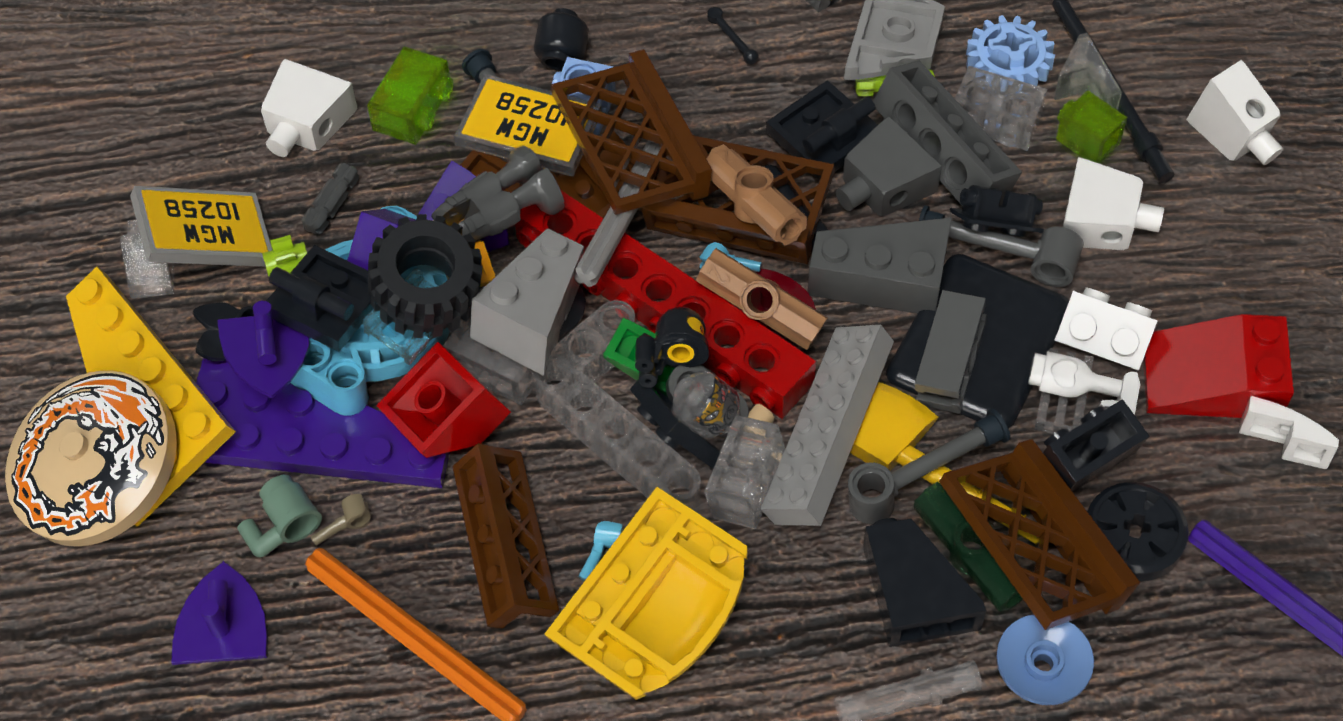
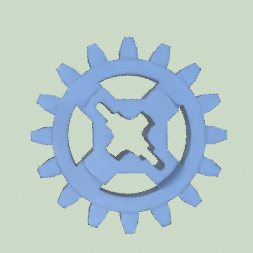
(1011, 50)

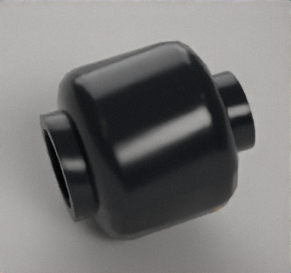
(559, 37)

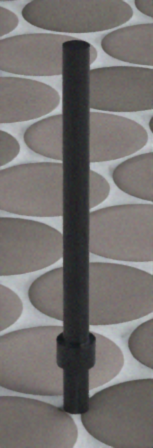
(1145, 142)

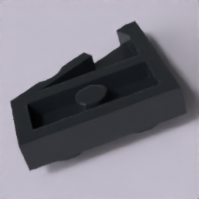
(658, 411)

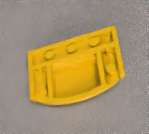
(654, 597)

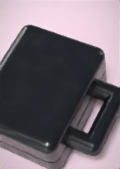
(1019, 323)

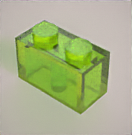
(410, 95)

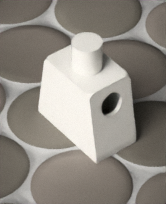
(305, 108)
(1237, 115)
(1107, 207)

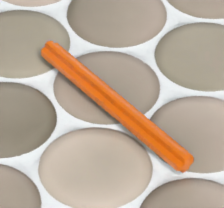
(415, 636)

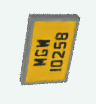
(200, 226)

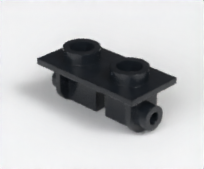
(983, 210)

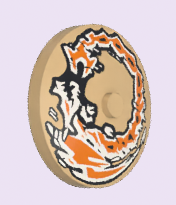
(91, 458)

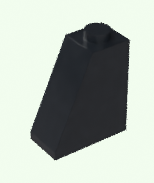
(917, 586)

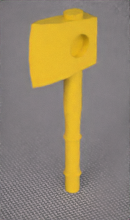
(893, 429)

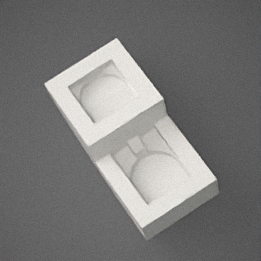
(1302, 437)

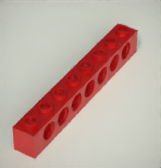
(652, 278)

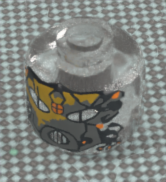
(706, 404)

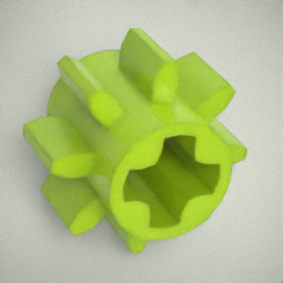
(284, 254)

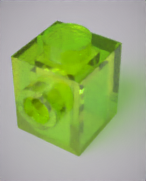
(1090, 127)

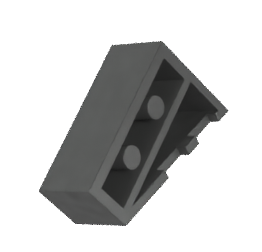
(881, 264)

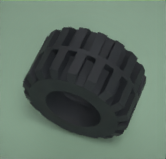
(424, 244)

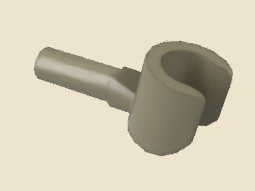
(355, 517)

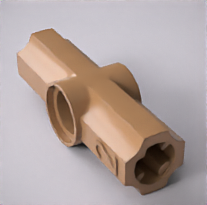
(755, 195)
(736, 284)

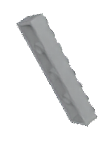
(827, 426)

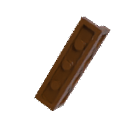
(492, 535)

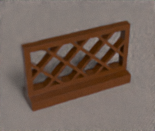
(665, 125)
(722, 226)
(1059, 521)

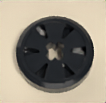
(1161, 524)

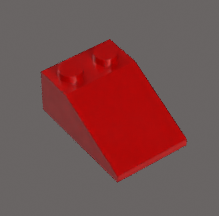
(1218, 366)

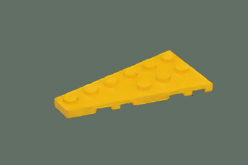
(120, 340)

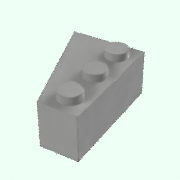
(529, 301)

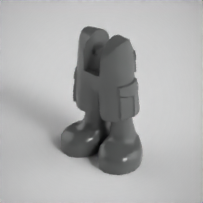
(491, 209)

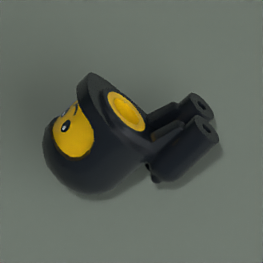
(676, 342)

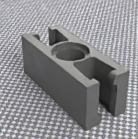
(951, 351)

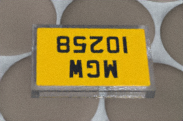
(518, 114)

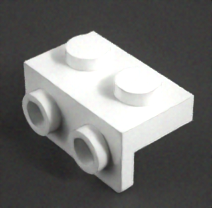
(1107, 329)

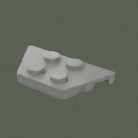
(894, 35)

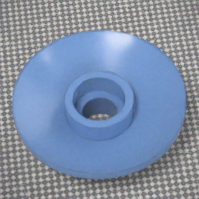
(1061, 647)

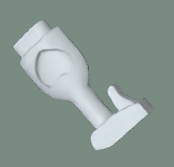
(1072, 378)

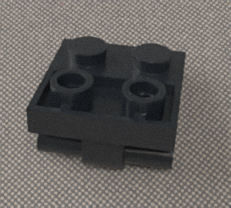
(822, 125)
(321, 297)

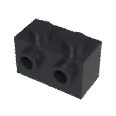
(1096, 444)

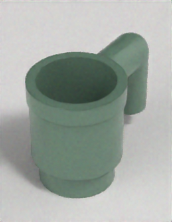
(290, 513)

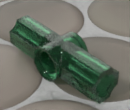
(953, 530)

